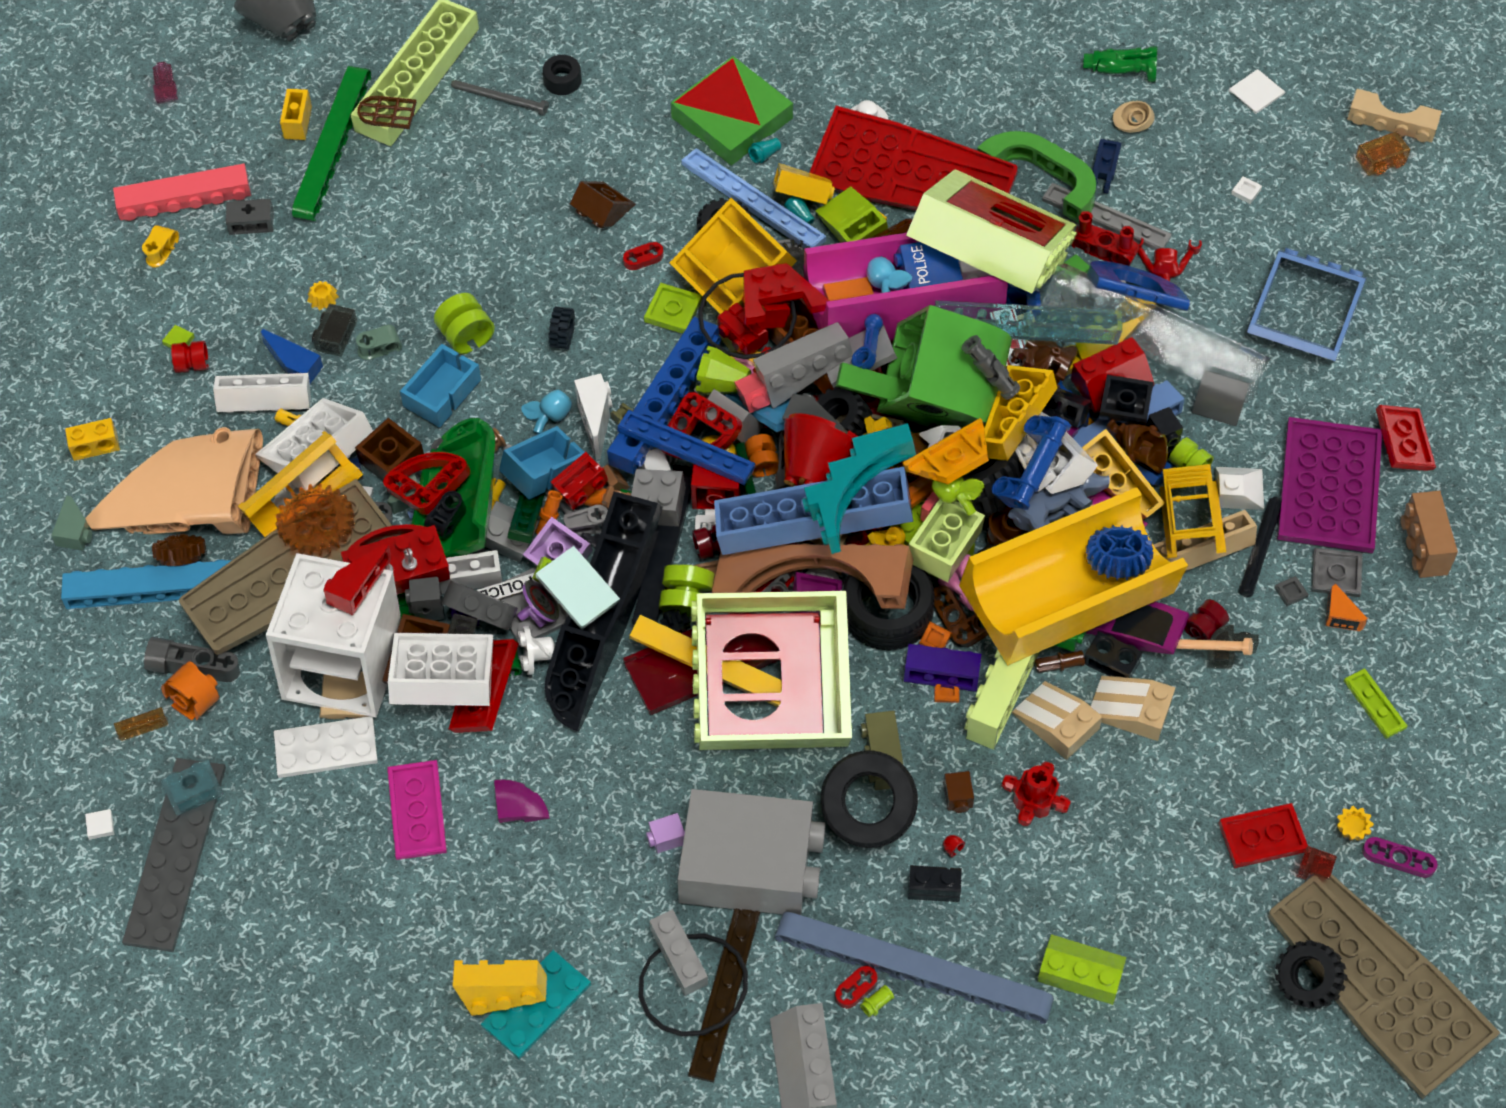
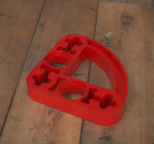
(700, 412)
(430, 492)

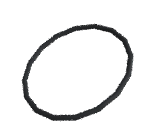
(749, 356)
(714, 1027)

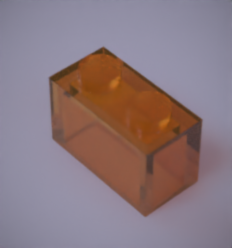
(1383, 153)

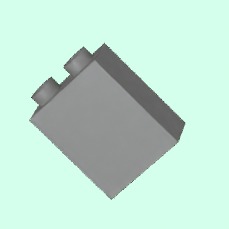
(749, 852)

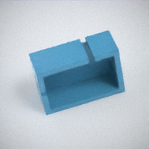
(440, 385)
(538, 461)

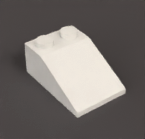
(594, 405)

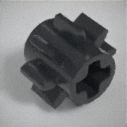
(675, 620)

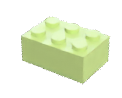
(945, 539)

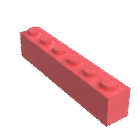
(182, 192)

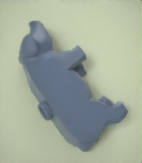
(1050, 507)

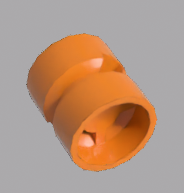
(763, 453)

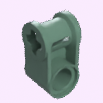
(378, 341)

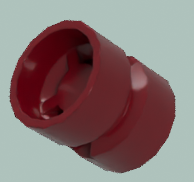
(703, 541)
(1208, 619)

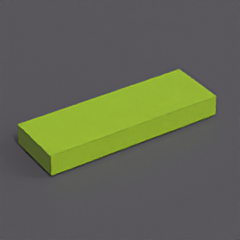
(1375, 703)

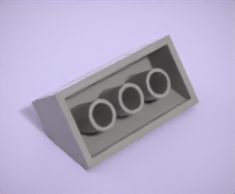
(803, 1058)

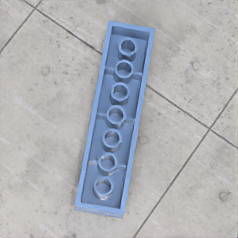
(780, 516)

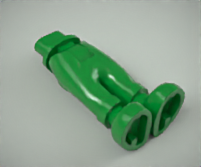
(1124, 61)

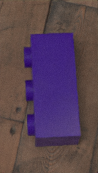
(943, 667)

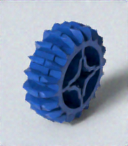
(1119, 552)

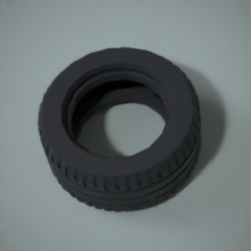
(890, 633)

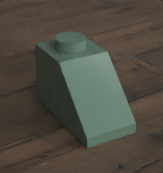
(71, 527)

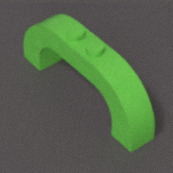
(1052, 159)

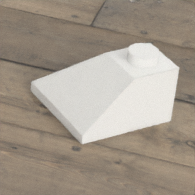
(1240, 488)

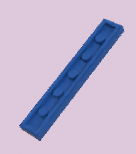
(686, 447)

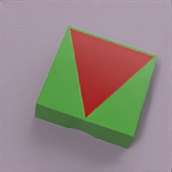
(731, 110)

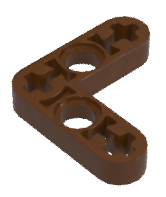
(963, 622)

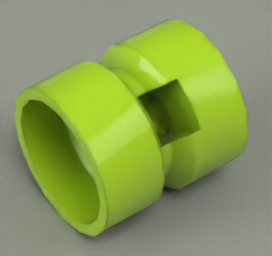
(1187, 454)

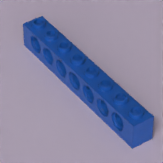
(665, 392)

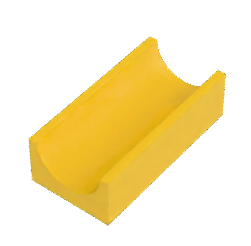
(1044, 589)

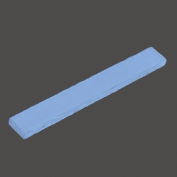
(755, 200)

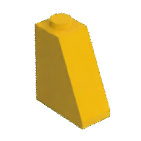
(802, 184)

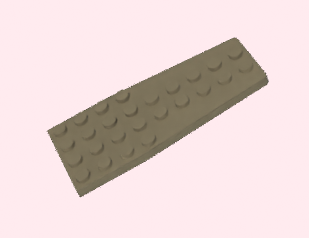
(245, 592)
(1390, 988)

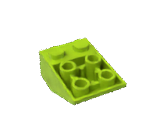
(851, 217)

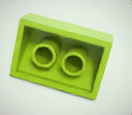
(1081, 969)

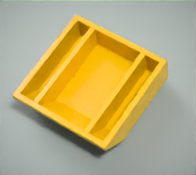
(727, 247)

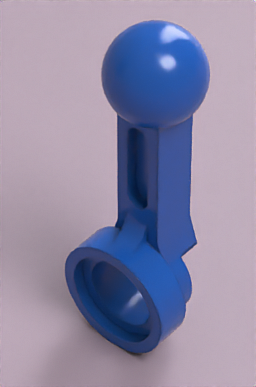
(873, 324)

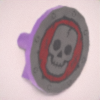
(541, 604)

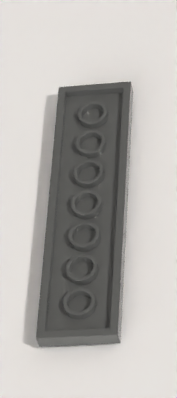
(170, 871)

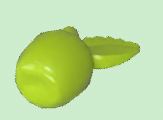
(959, 490)

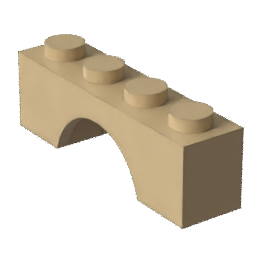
(1369, 111)

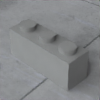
(678, 952)

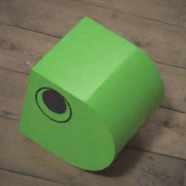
(942, 378)

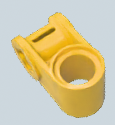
(159, 245)

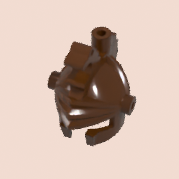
(1046, 356)
(1141, 444)

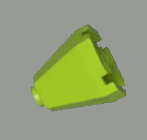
(719, 372)

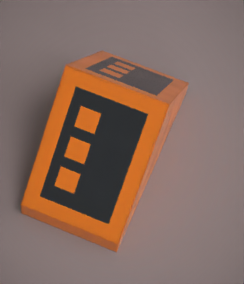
(1343, 612)

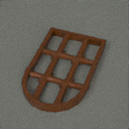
(393, 117)

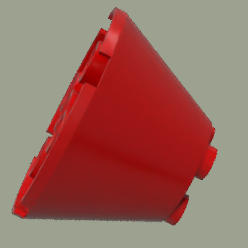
(810, 446)

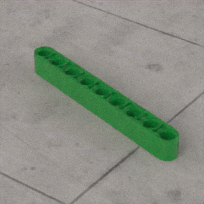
(330, 143)

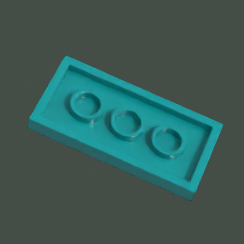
(524, 1025)

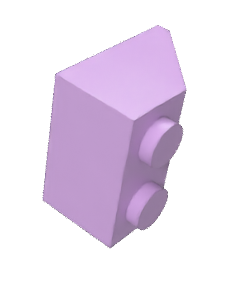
(555, 540)

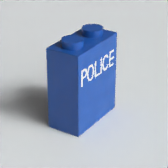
(926, 265)

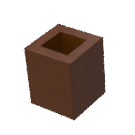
(958, 791)

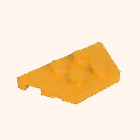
(952, 455)

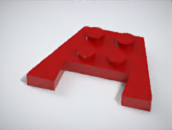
(776, 285)

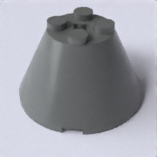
(280, 17)

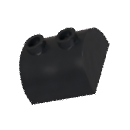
(1126, 400)

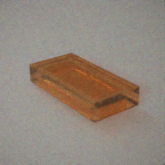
(141, 724)

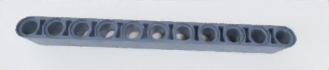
(915, 966)

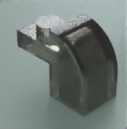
(1224, 659)

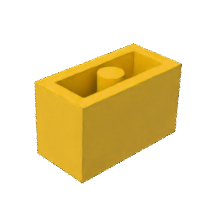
(296, 114)

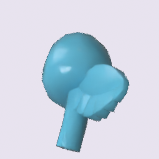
(884, 275)
(553, 406)

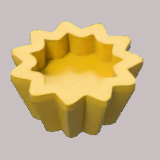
(322, 295)
(1354, 823)

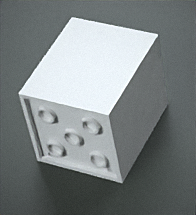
(329, 641)

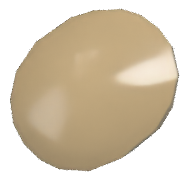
(1139, 110)

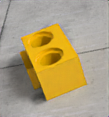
(92, 439)

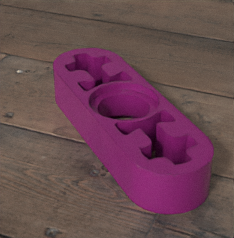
(1407, 851)

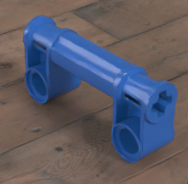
(1048, 434)

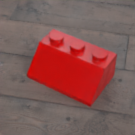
(1120, 360)

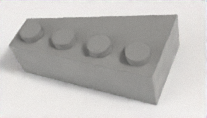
(802, 362)

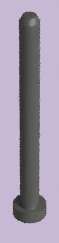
(541, 107)

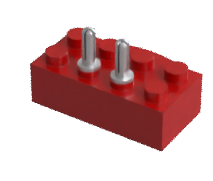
(414, 553)

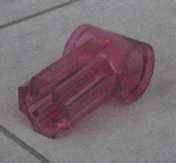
(164, 86)

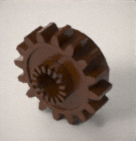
(179, 549)

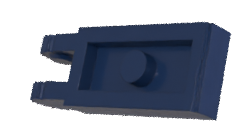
(1106, 162)

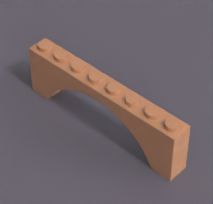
(880, 567)

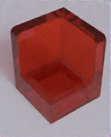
(1316, 863)

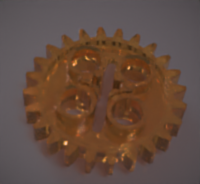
(317, 537)

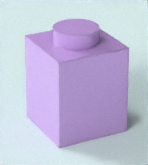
(666, 833)

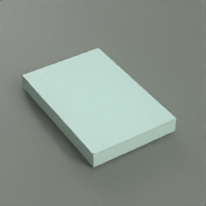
(577, 587)

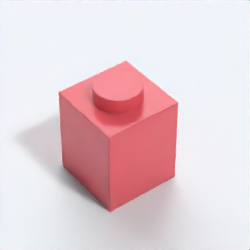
(752, 392)

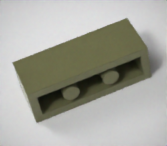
(881, 736)

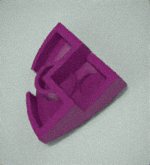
(518, 802)

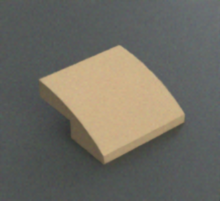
(341, 689)

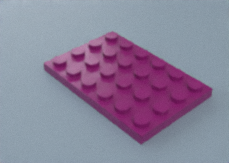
(1330, 485)

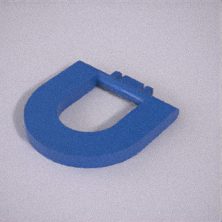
(1156, 289)

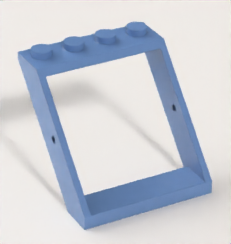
(1294, 341)

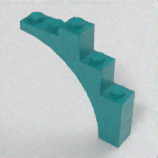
(847, 476)

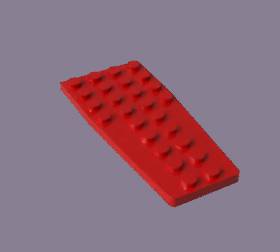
(897, 162)

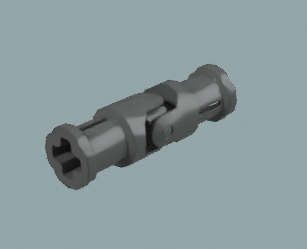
(990, 367)

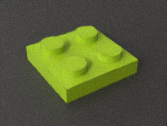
(672, 308)

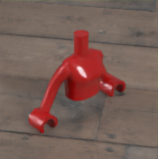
(1166, 261)

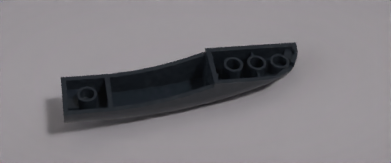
(586, 654)

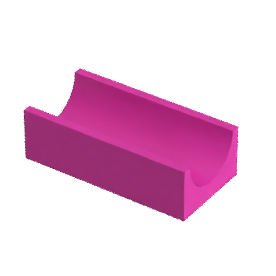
(850, 261)

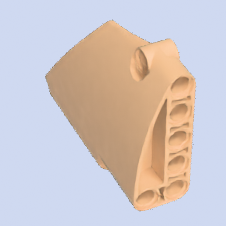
(186, 486)

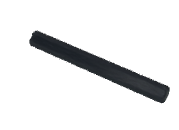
(1260, 548)

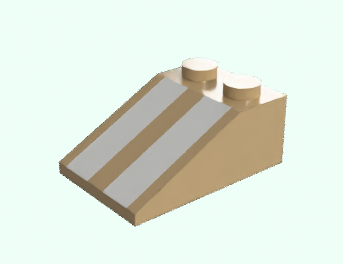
(1133, 704)
(1058, 718)

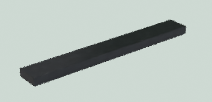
(662, 555)

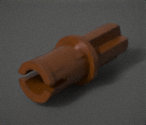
(1060, 661)

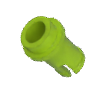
(875, 1002)

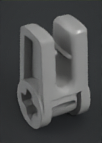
(586, 520)

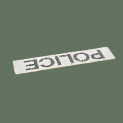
(508, 587)

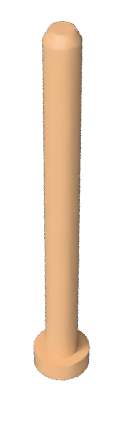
(1245, 645)

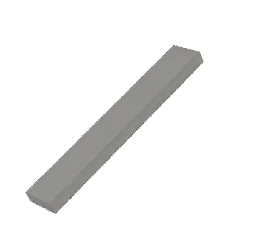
(1113, 219)

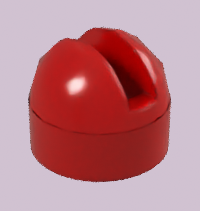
(951, 843)

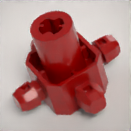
(1036, 793)

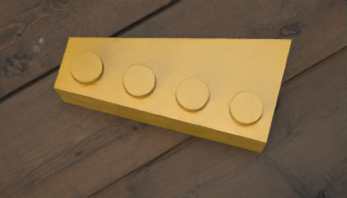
(1007, 417)

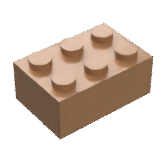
(1429, 534)

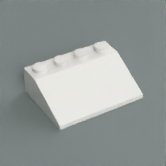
(342, 422)
(441, 669)

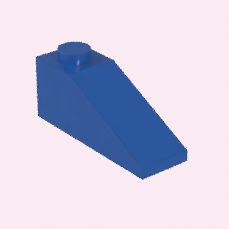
(292, 356)

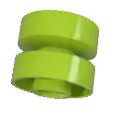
(462, 320)
(685, 584)

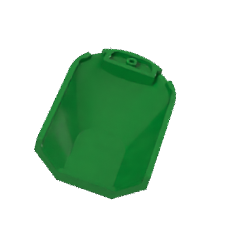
(475, 443)

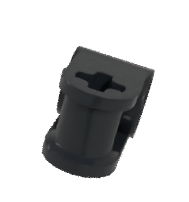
(446, 518)

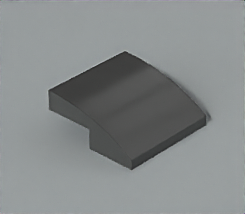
(1220, 397)

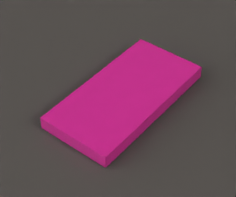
(416, 810)

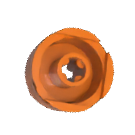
(191, 691)

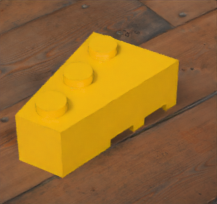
(499, 986)

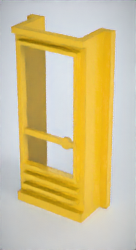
(1189, 477)
(263, 511)

